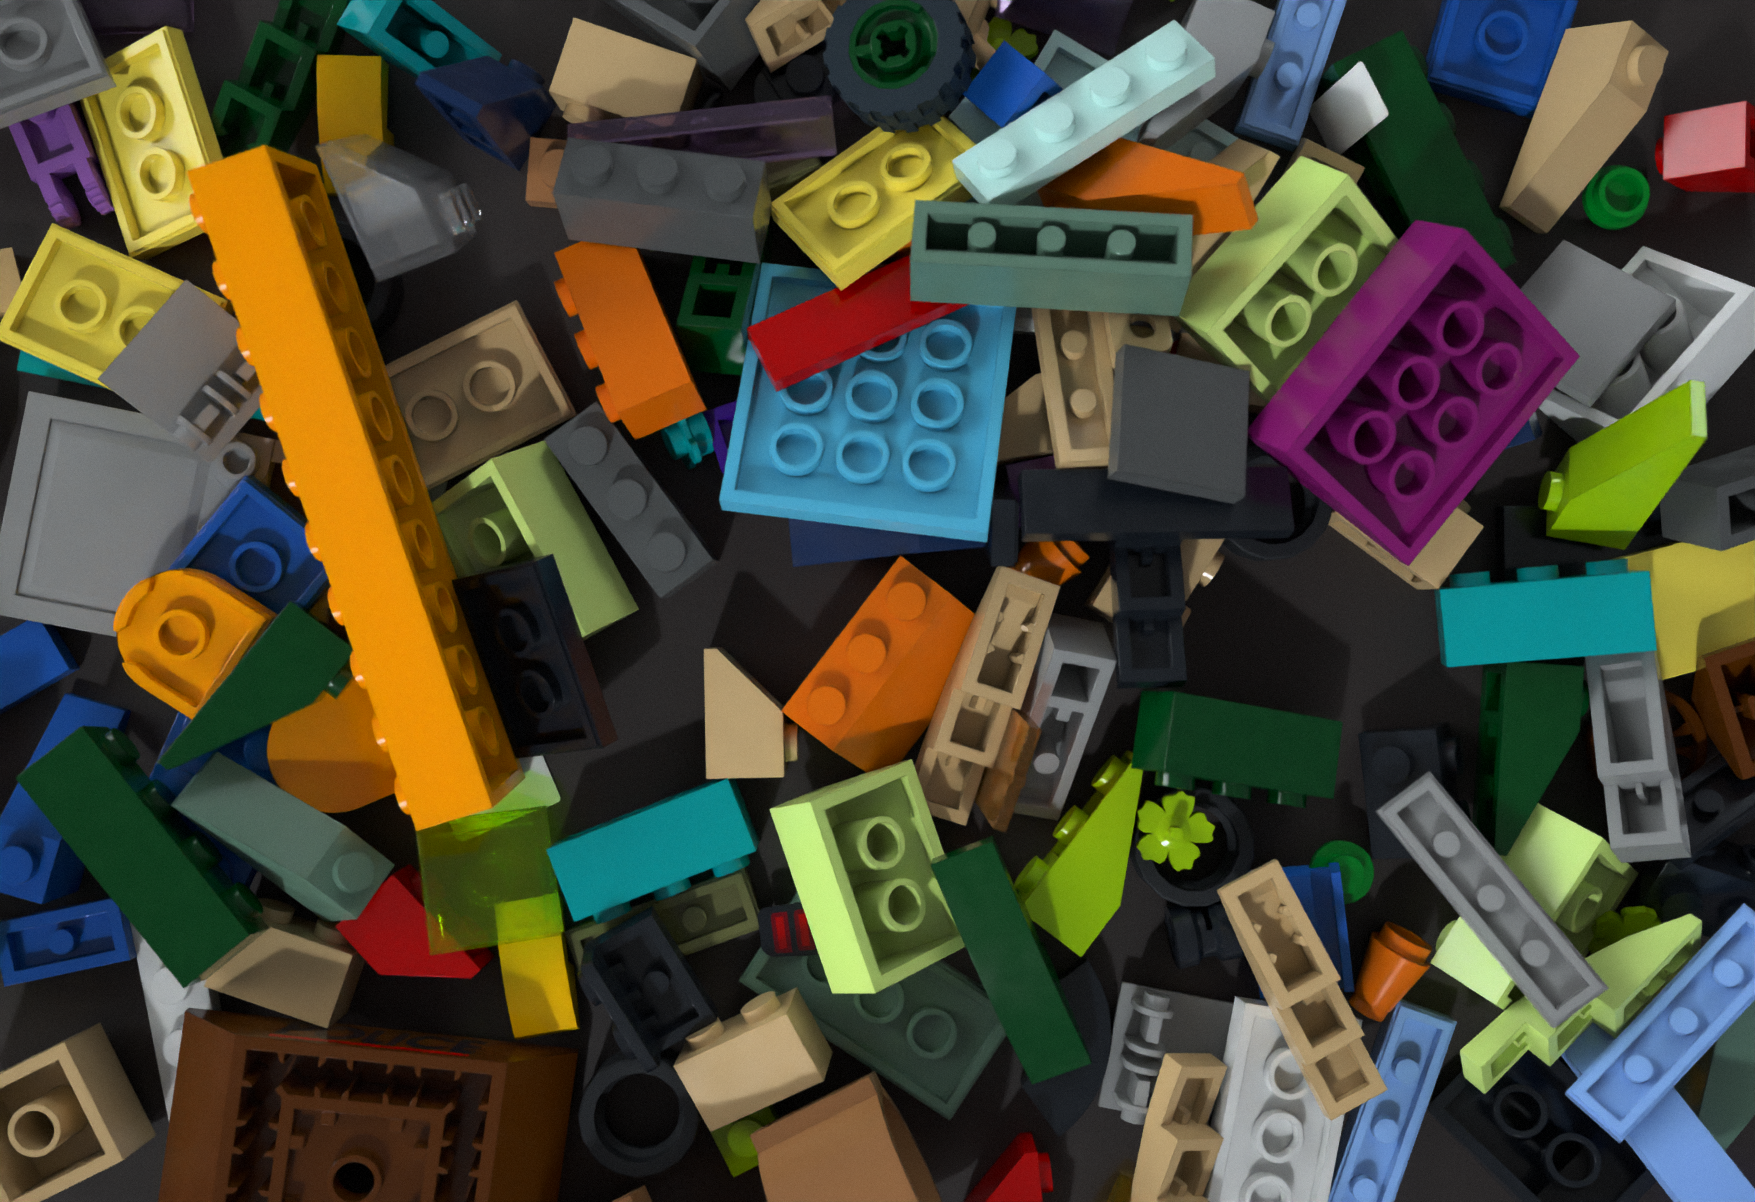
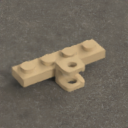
(1078, 376)

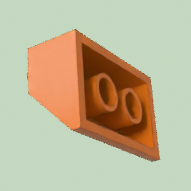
(884, 670)

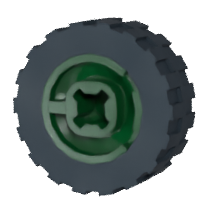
(899, 60)

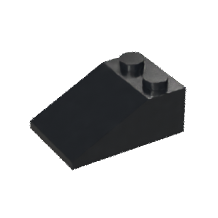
(1539, 1139)

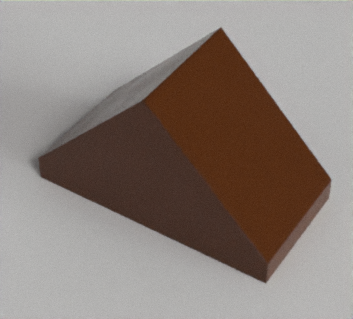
(1726, 703)

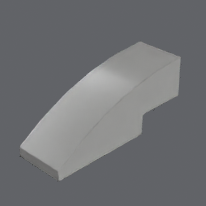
(1637, 758)

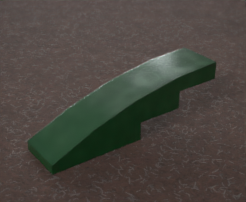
(278, 77)
(1011, 960)

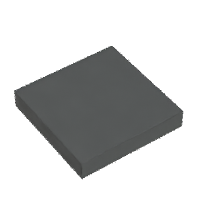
(1179, 424)

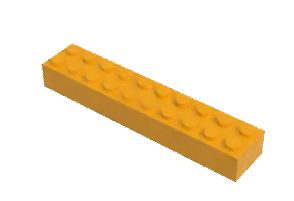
(355, 480)

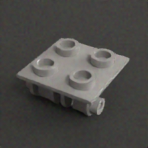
(188, 373)
(1144, 1029)

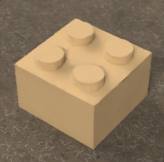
(66, 1117)

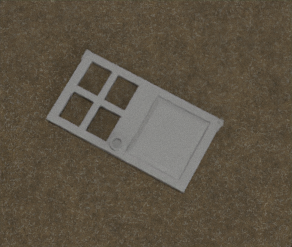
(108, 503)

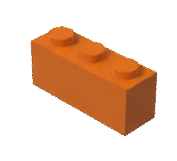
(627, 337)

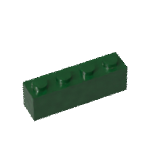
(1413, 153)
(144, 852)

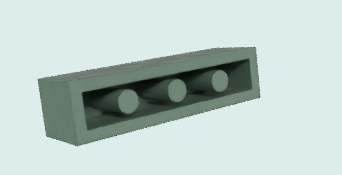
(1050, 257)

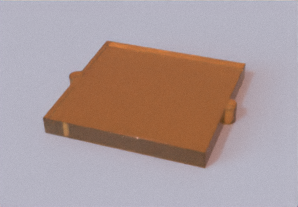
(1003, 783)

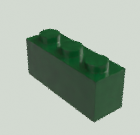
(1236, 748)

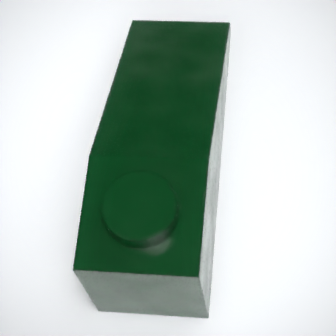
(718, 311)
(280, 674)
(1523, 735)

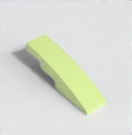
(1633, 972)

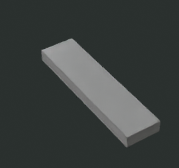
(1491, 900)

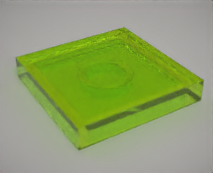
(488, 880)

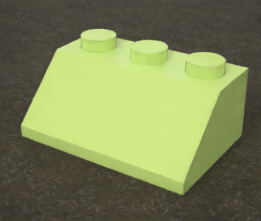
(1289, 277)
(525, 510)
(1567, 874)
(867, 877)

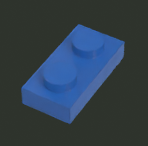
(64, 941)

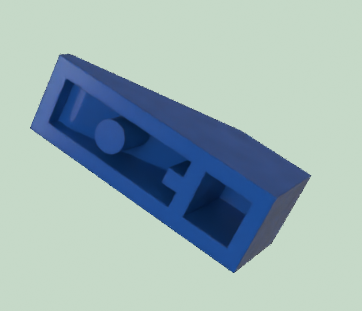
(33, 854)

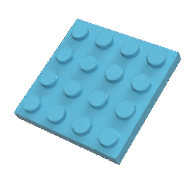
(882, 438)

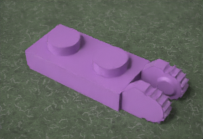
(56, 148)

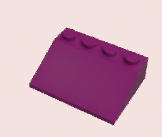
(1414, 388)

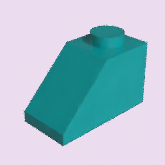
(413, 34)

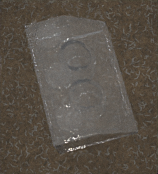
(399, 203)

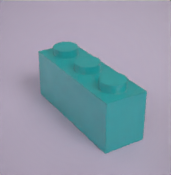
(1545, 614)
(654, 850)

